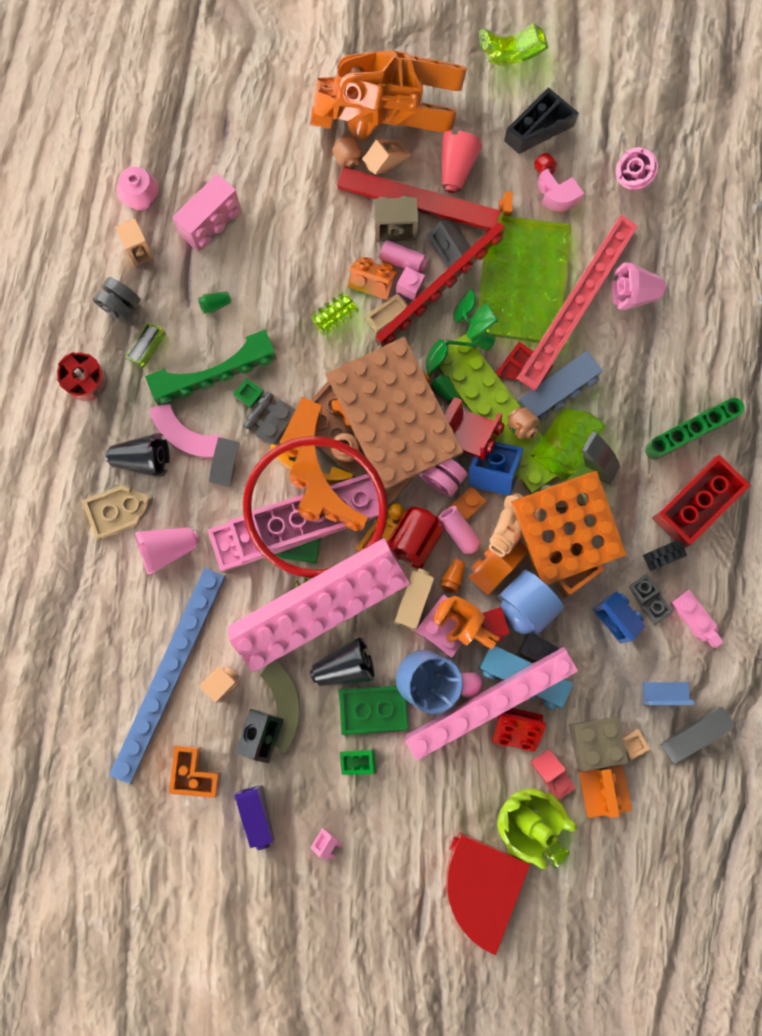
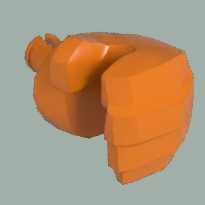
(467, 622)

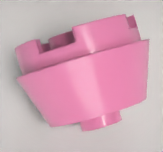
(636, 168)
(137, 188)

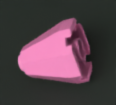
(636, 287)

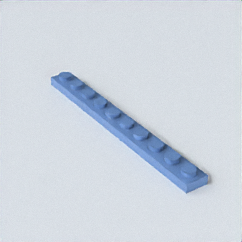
(167, 676)

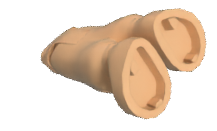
(508, 530)

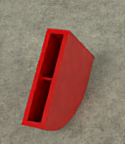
(483, 889)

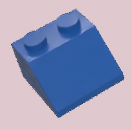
(498, 470)
(619, 617)

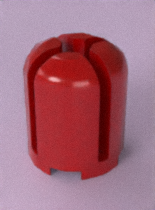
(93, 379)
(416, 536)

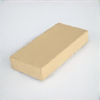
(385, 313)

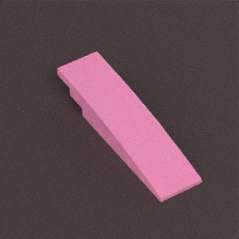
(285, 528)

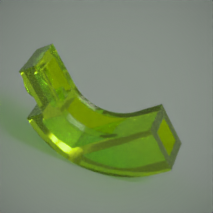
(513, 48)

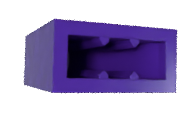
(255, 817)

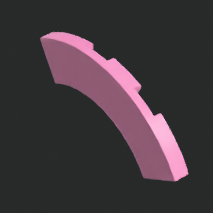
(180, 436)

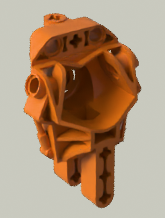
(385, 90)

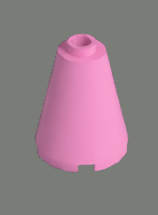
(164, 546)

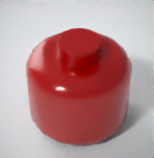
(544, 162)

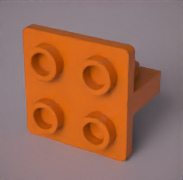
(372, 277)
(605, 791)

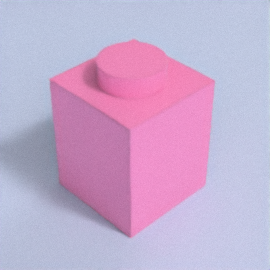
(410, 284)

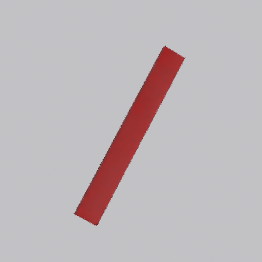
(427, 201)

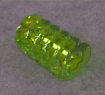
(333, 312)

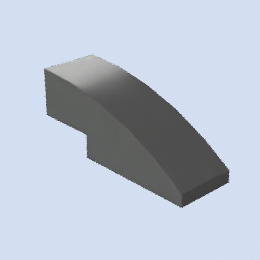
(600, 457)
(697, 734)

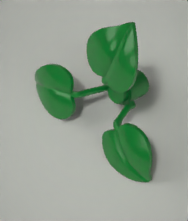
(480, 322)

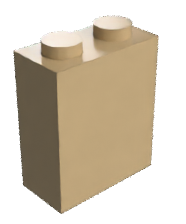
(414, 600)

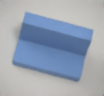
(666, 693)

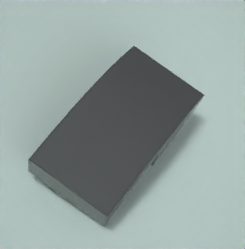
(224, 462)
(650, 600)

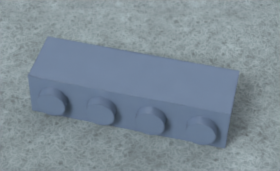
(562, 385)

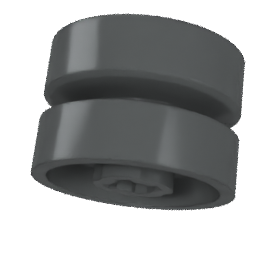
(116, 299)

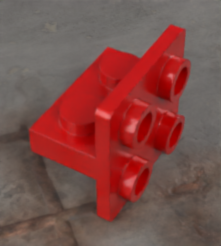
(519, 729)

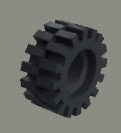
(665, 555)

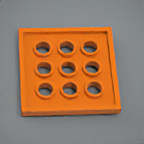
(603, 526)

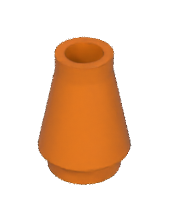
(453, 577)

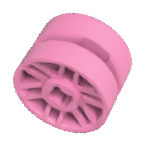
(445, 477)

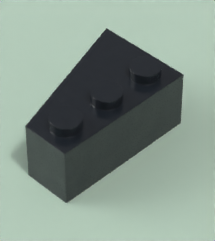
(540, 121)

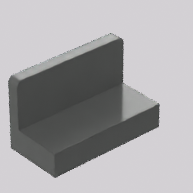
(448, 241)

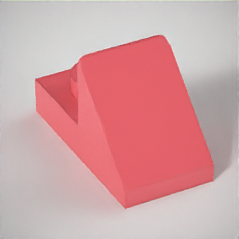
(553, 774)

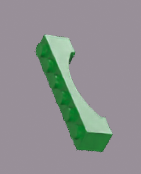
(253, 353)

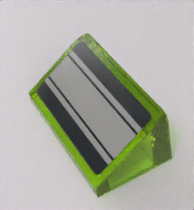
(145, 345)

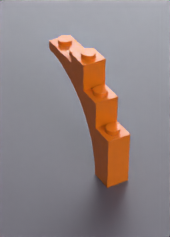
(306, 472)

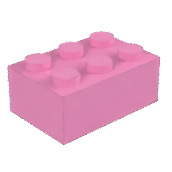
(207, 213)

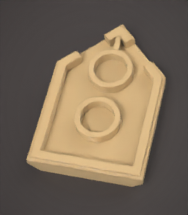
(115, 510)

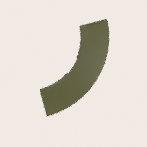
(286, 702)

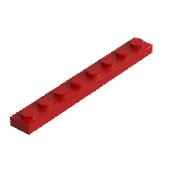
(434, 291)

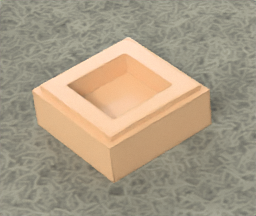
(635, 744)

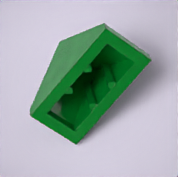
(358, 762)

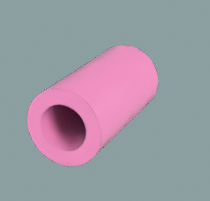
(402, 256)
(459, 530)

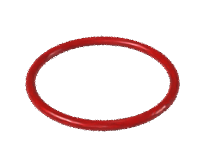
(289, 445)

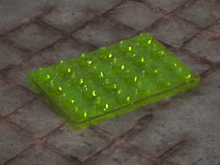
(525, 277)

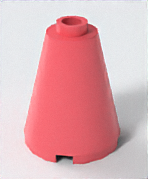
(458, 159)

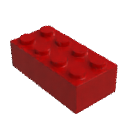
(701, 501)

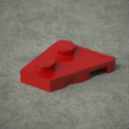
(515, 362)

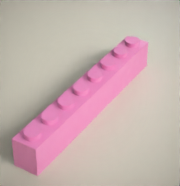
(490, 703)

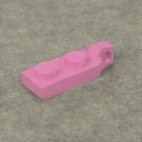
(696, 618)

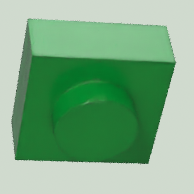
(248, 393)

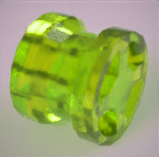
(556, 854)

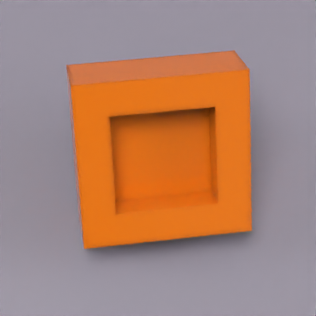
(505, 204)

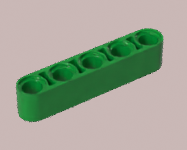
(702, 423)

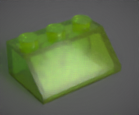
(563, 442)

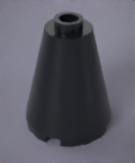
(141, 455)
(344, 665)

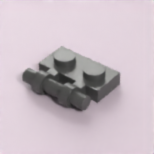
(275, 423)

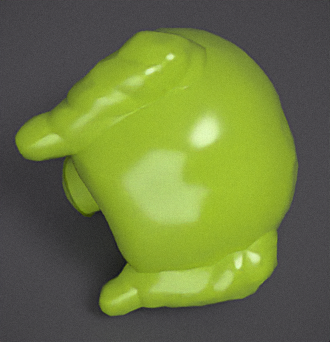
(531, 824)

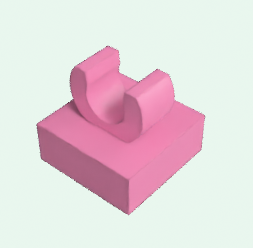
(325, 844)

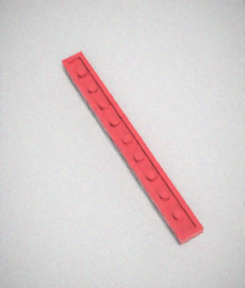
(577, 303)

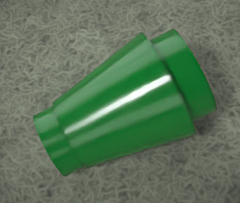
(213, 301)
(444, 388)

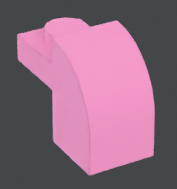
(559, 197)

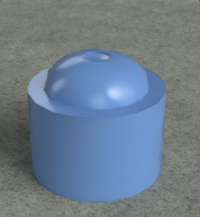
(529, 604)
(429, 681)

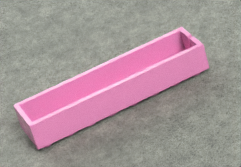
(317, 605)

